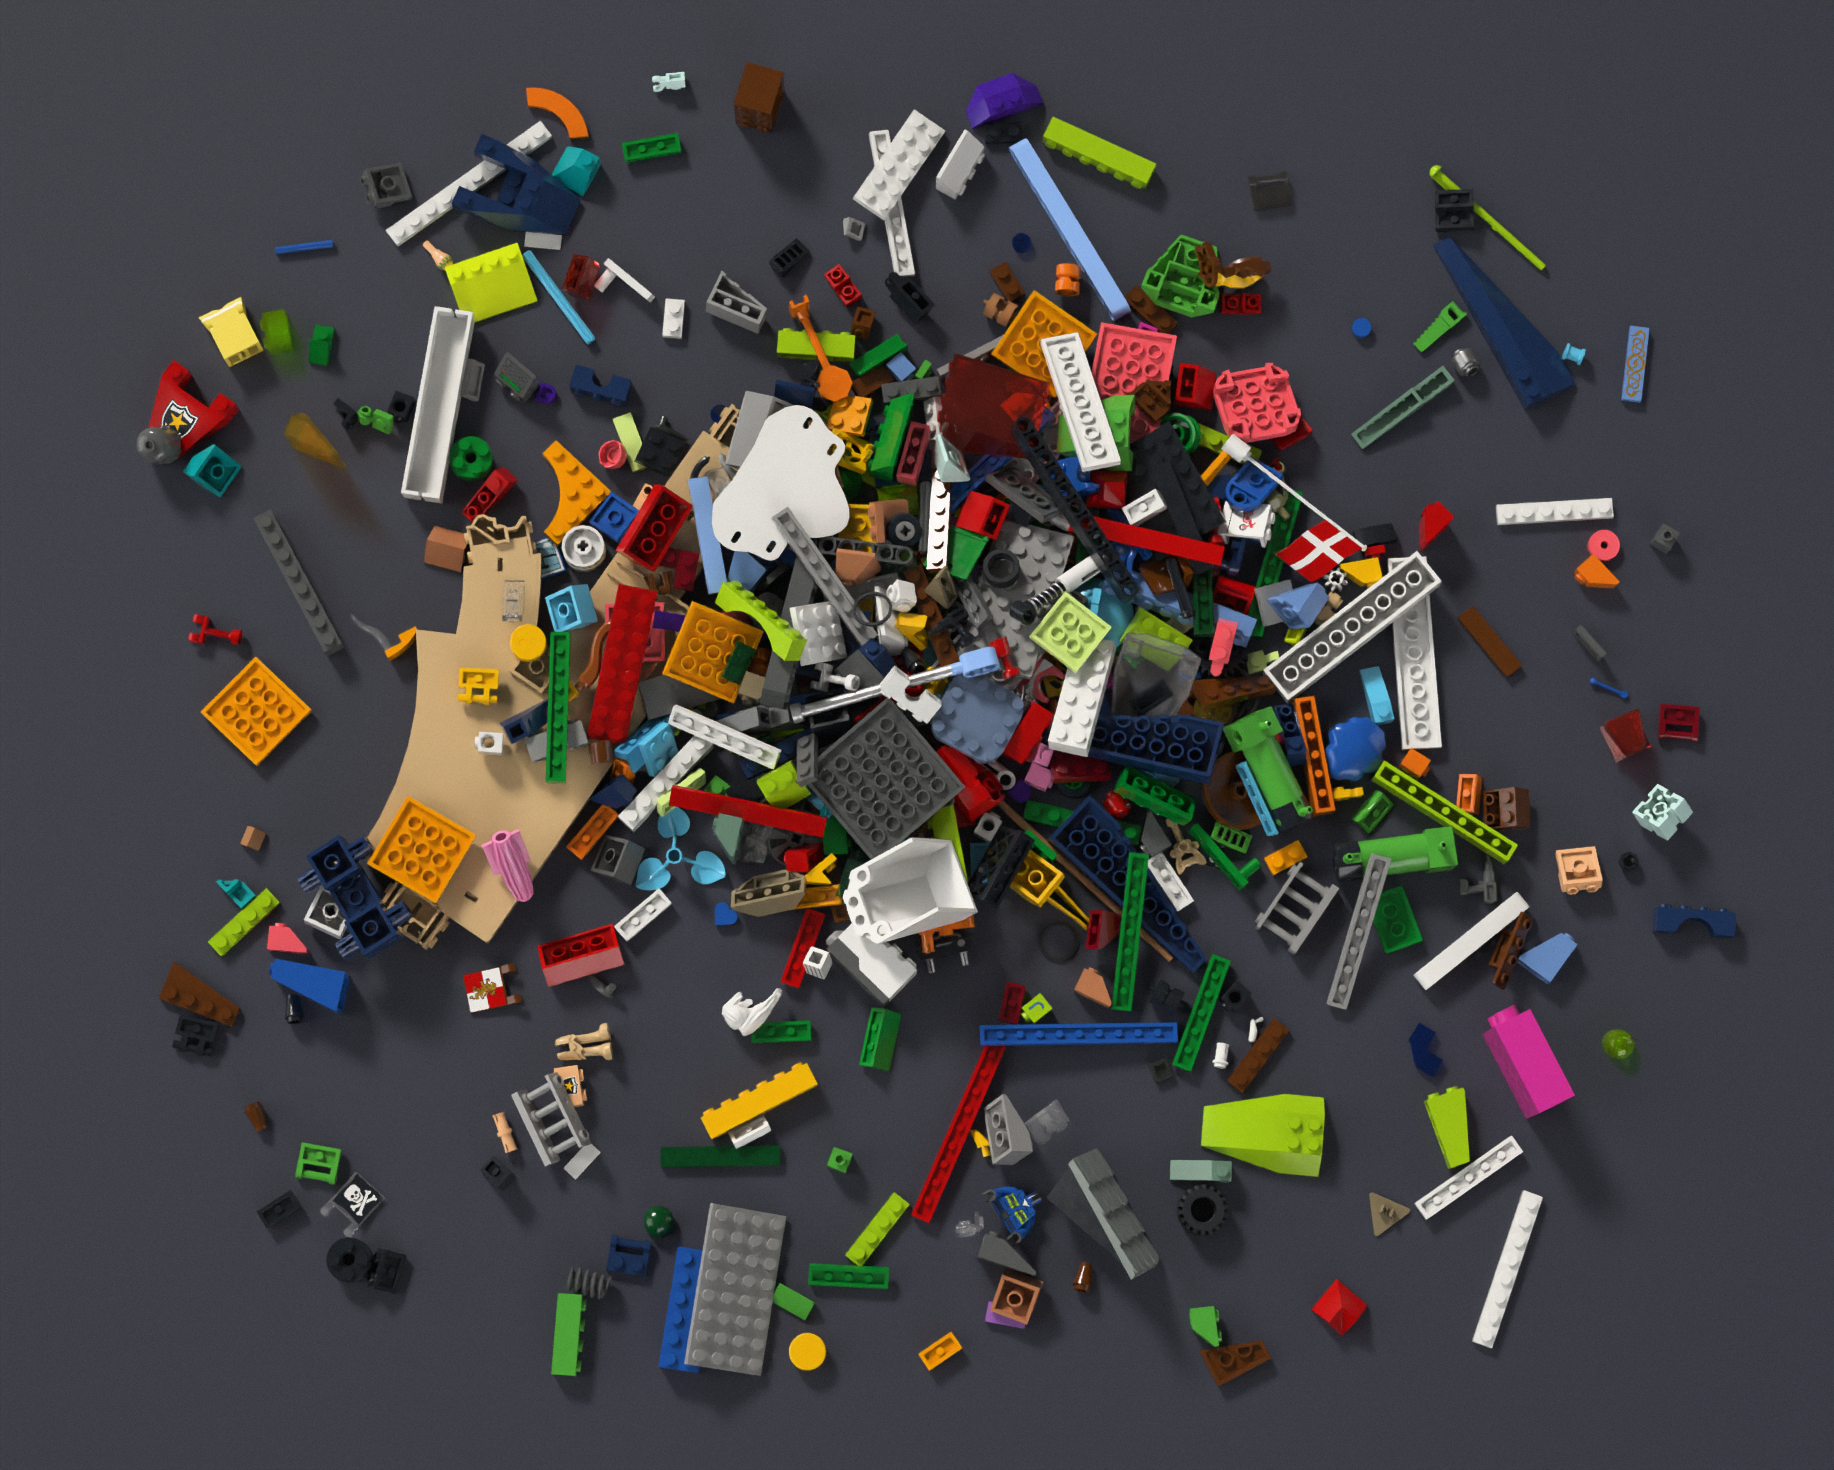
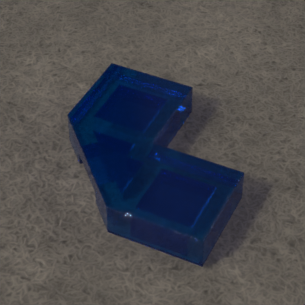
(1423, 1058)

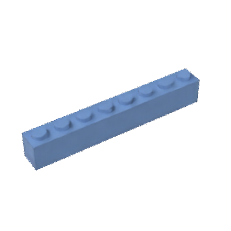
(1168, 606)

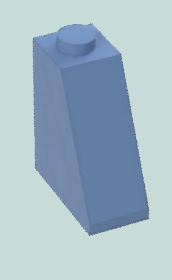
(1548, 957)

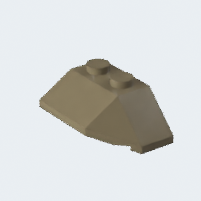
(769, 893)

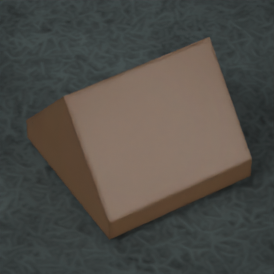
(253, 838)

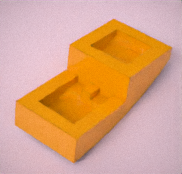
(407, 639)

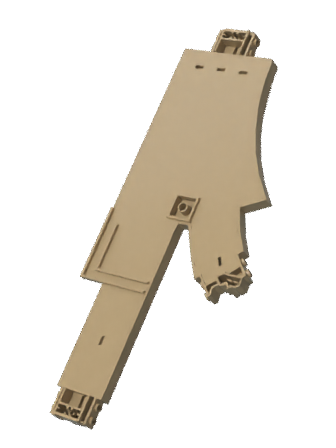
(508, 789)

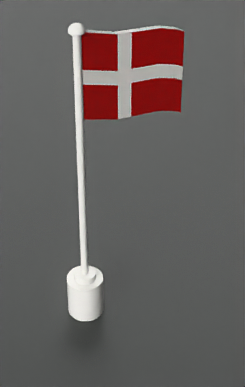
(1320, 546)

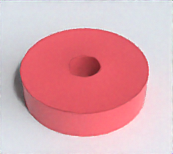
(1609, 539)

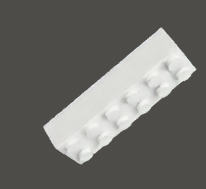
(1081, 702)

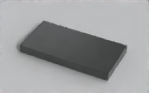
(1024, 493)
(663, 692)

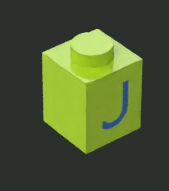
(1035, 1009)

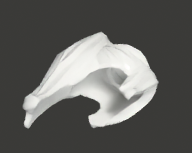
(748, 1019)

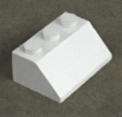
(960, 165)
(888, 634)

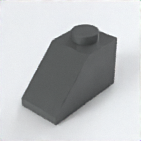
(1153, 838)

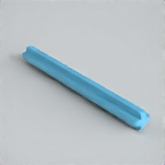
(558, 297)

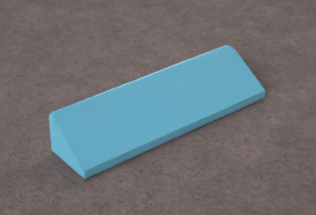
(1257, 798)

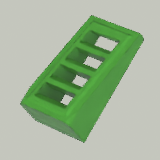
(1220, 841)

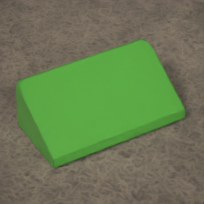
(1372, 811)
(792, 1301)

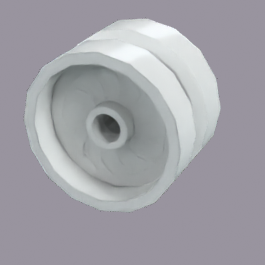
(582, 537)

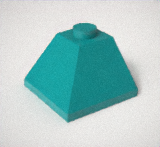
(577, 169)
(212, 469)

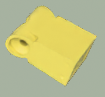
(232, 332)

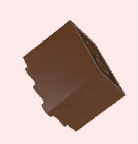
(759, 97)

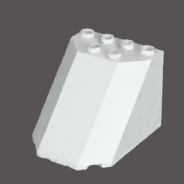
(908, 891)

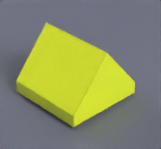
(1294, 636)

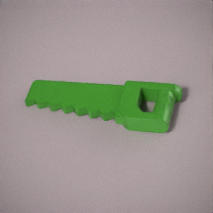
(1440, 326)

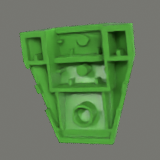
(1175, 280)
(1118, 414)

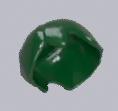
(658, 1221)

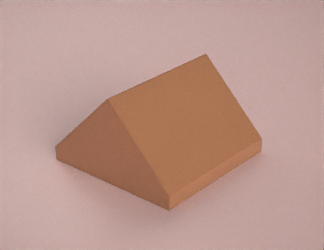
(446, 549)

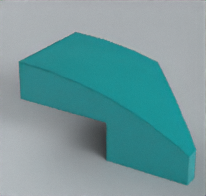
(238, 891)

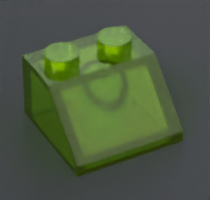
(901, 491)

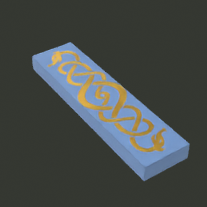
(1635, 364)

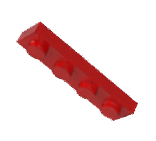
(805, 939)

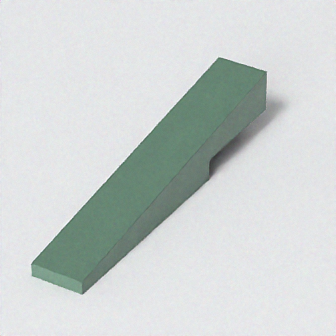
(1403, 407)

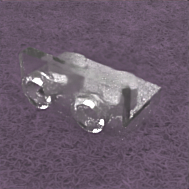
(965, 1228)

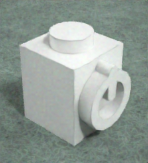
(902, 596)

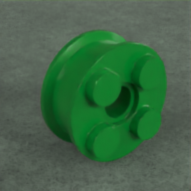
(1189, 430)
(471, 471)

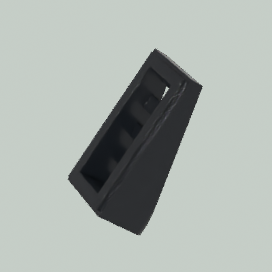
(782, 271)

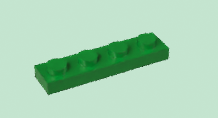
(848, 1276)

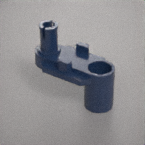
(1235, 553)

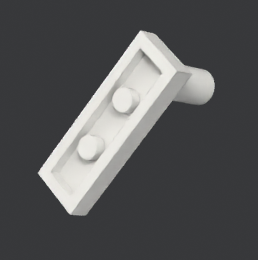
(614, 270)

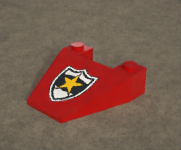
(185, 413)

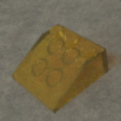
(307, 438)

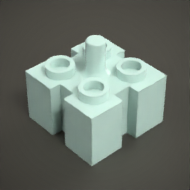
(1662, 812)

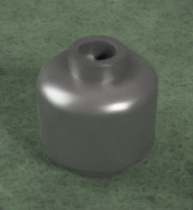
(1466, 362)

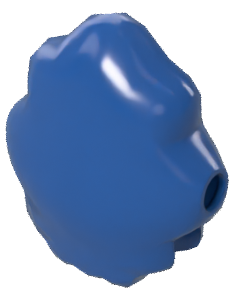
(1354, 749)

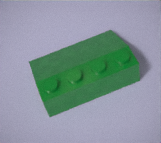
(892, 438)

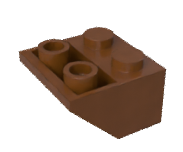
(1507, 808)

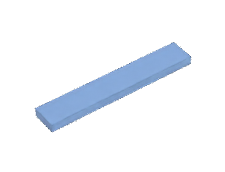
(708, 543)

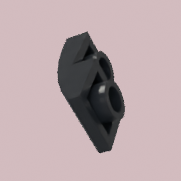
(1376, 535)

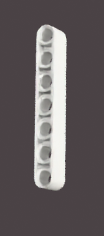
(1471, 941)

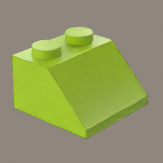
(781, 786)

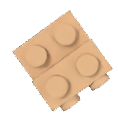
(1579, 870)

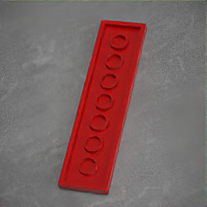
(621, 664)

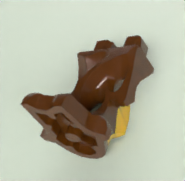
(1238, 274)

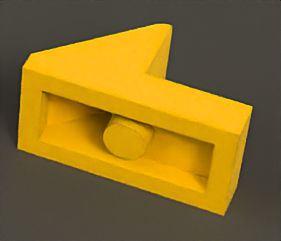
(913, 628)
(816, 875)

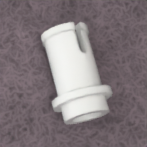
(1221, 1056)

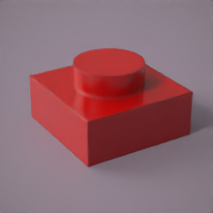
(1374, 552)

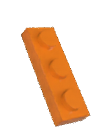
(592, 831)

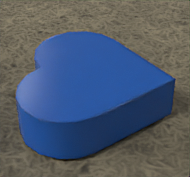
(724, 915)

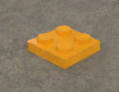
(850, 415)

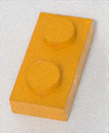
(1285, 857)
(940, 1351)

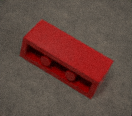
(1028, 732)

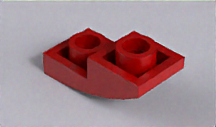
(843, 286)
(1240, 304)

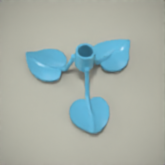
(652, 873)

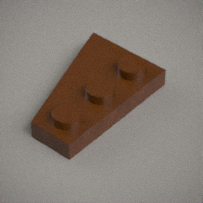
(1234, 1360)

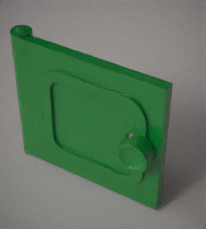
(964, 551)

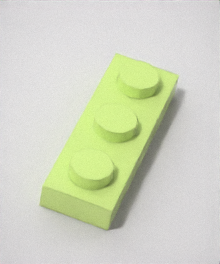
(694, 781)

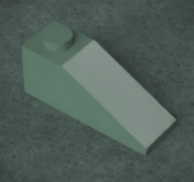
(1201, 1170)

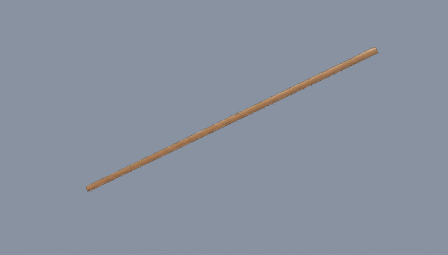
(1063, 860)

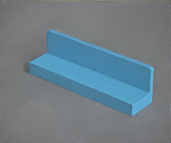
(630, 749)

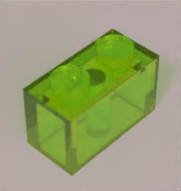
(277, 331)

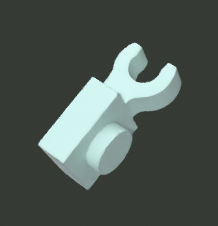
(670, 81)

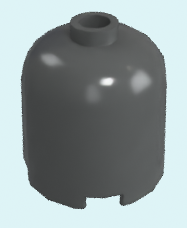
(163, 442)

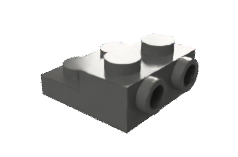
(385, 185)

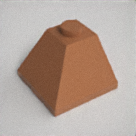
(855, 566)

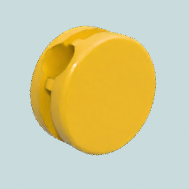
(528, 643)
(807, 1351)

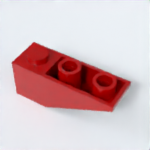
(490, 493)

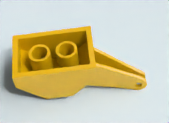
(1038, 880)

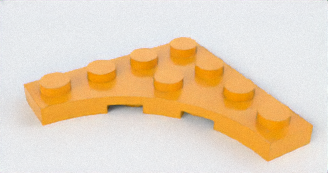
(579, 492)

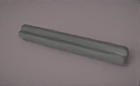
(925, 500)

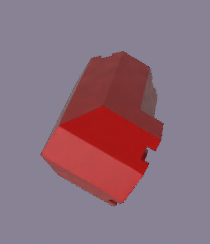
(981, 788)

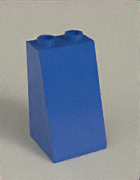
(316, 983)

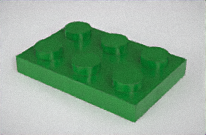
(1395, 921)

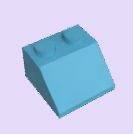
(571, 608)

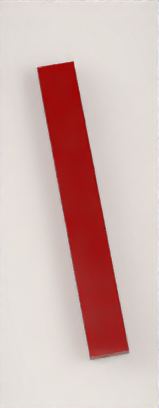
(1160, 541)
(748, 810)

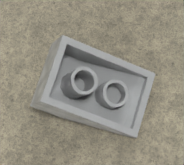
(1006, 1132)

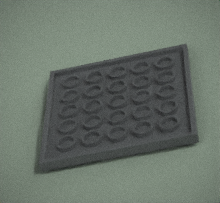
(883, 780)

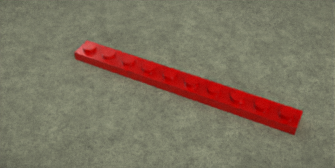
(957, 1132)

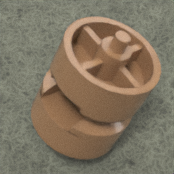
(999, 309)

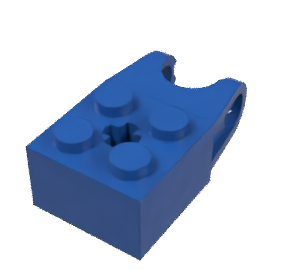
(1079, 479)

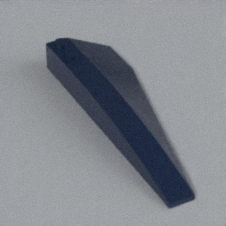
(1159, 744)

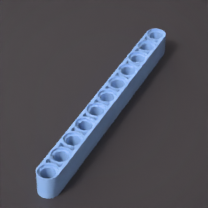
(1069, 229)

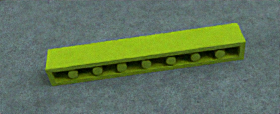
(1444, 812)

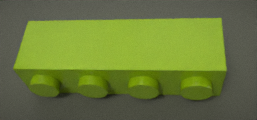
(798, 345)

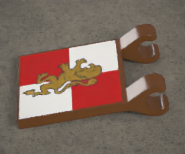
(487, 989)

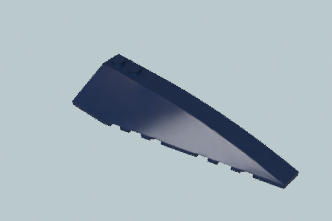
(1519, 348)
(1101, 852)

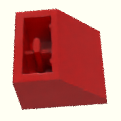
(1194, 387)
(982, 515)

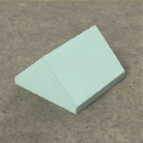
(949, 461)

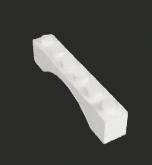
(671, 774)

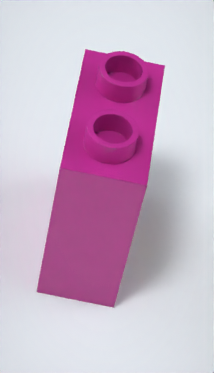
(1526, 1061)

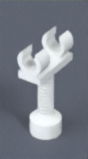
(851, 682)

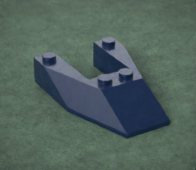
(529, 197)

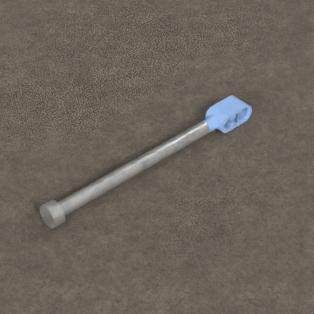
(971, 665)

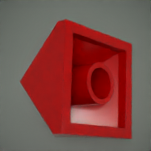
(1111, 492)
(1339, 1307)

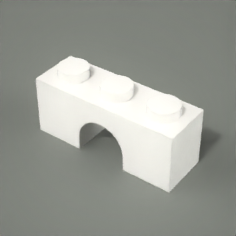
(922, 707)

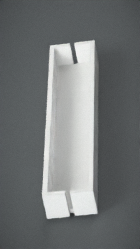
(438, 405)

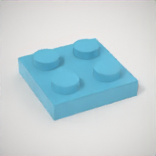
(658, 749)

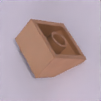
(1016, 1296)

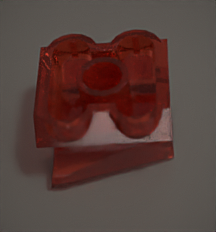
(1625, 735)

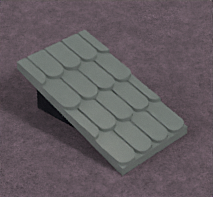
(1101, 1209)

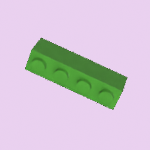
(567, 1334)

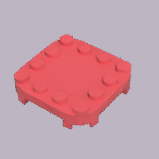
(1256, 403)

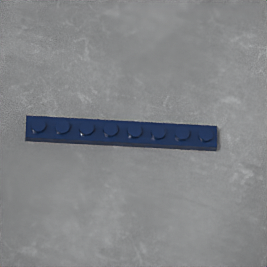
(789, 745)

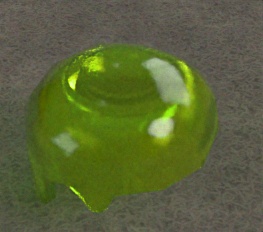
(1618, 1043)

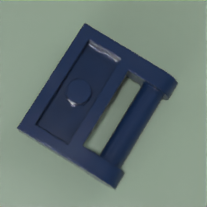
(627, 1262)

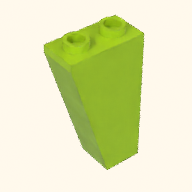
(1449, 1123)

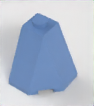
(749, 570)
(1300, 606)

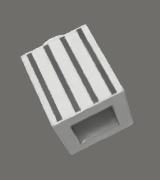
(817, 963)

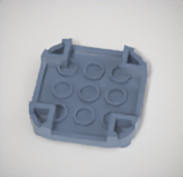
(977, 717)

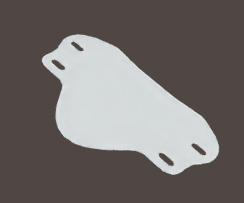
(783, 471)

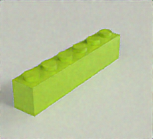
(1099, 153)

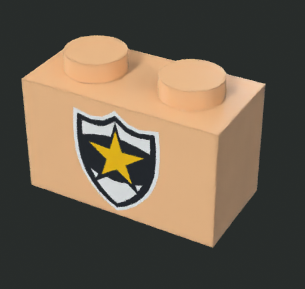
(572, 1082)

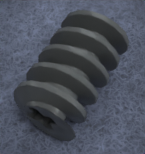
(588, 1283)

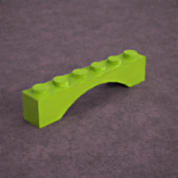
(785, 640)

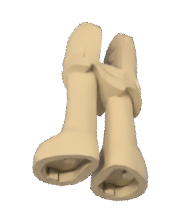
(577, 1052)

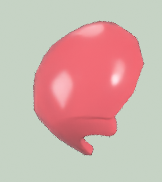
(612, 454)

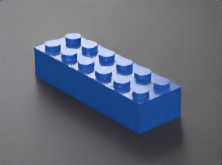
(680, 1310)

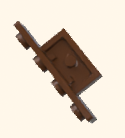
(1508, 949)

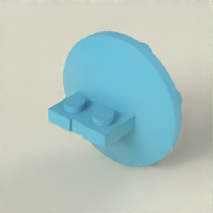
(1108, 608)

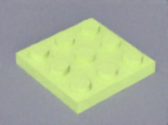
(1070, 632)

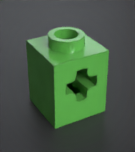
(839, 1160)

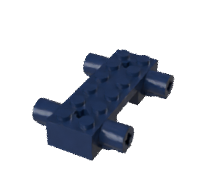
(354, 896)

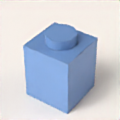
(901, 368)

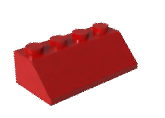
(654, 528)
(580, 955)

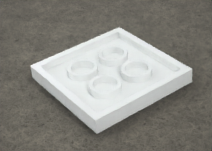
(823, 632)

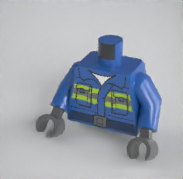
(1014, 1210)

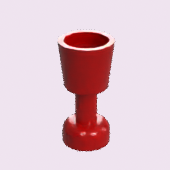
(1003, 650)

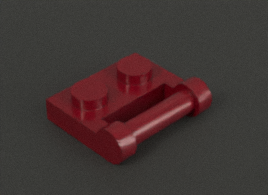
(1678, 716)

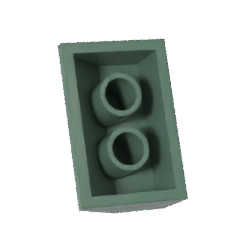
(729, 834)

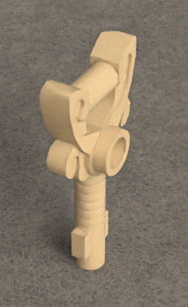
(1183, 847)

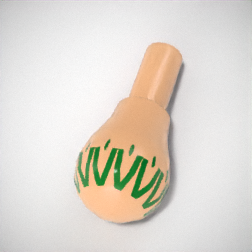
(441, 259)

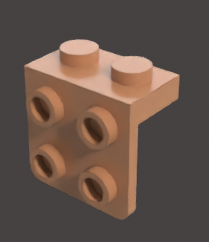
(879, 515)

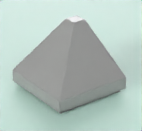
(853, 228)

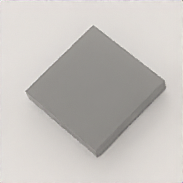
(1267, 613)

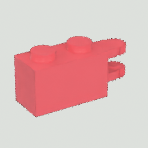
(1222, 645)

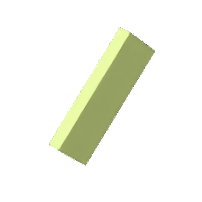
(629, 438)

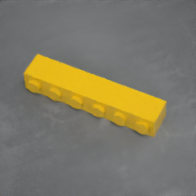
(759, 1101)

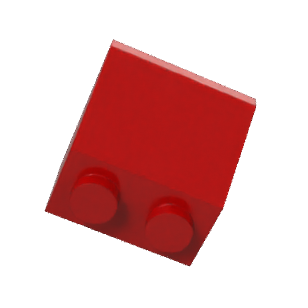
(1433, 522)
(1233, 594)

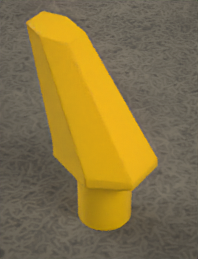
(981, 1142)

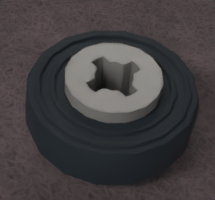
(896, 528)

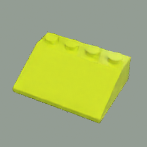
(492, 283)

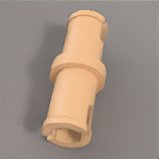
(504, 1132)

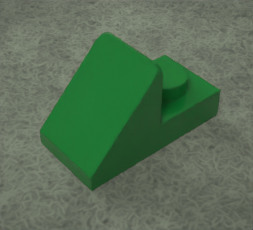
(321, 345)

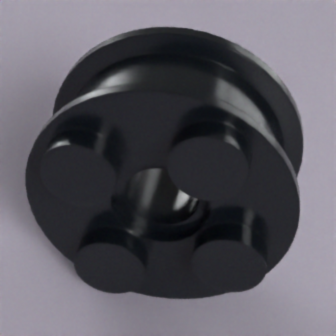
(336, 1260)

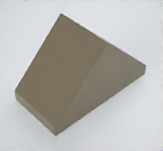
(942, 588)

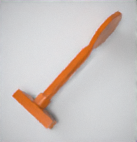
(833, 381)

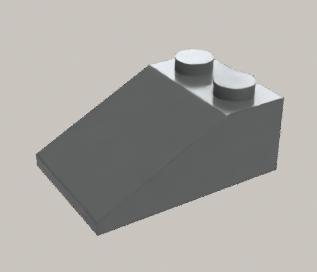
(1001, 1253)

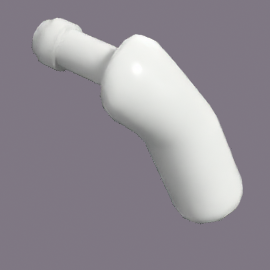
(1253, 1029)

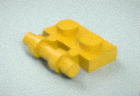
(478, 679)

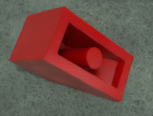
(804, 857)

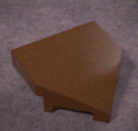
(1153, 398)

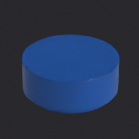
(1361, 328)

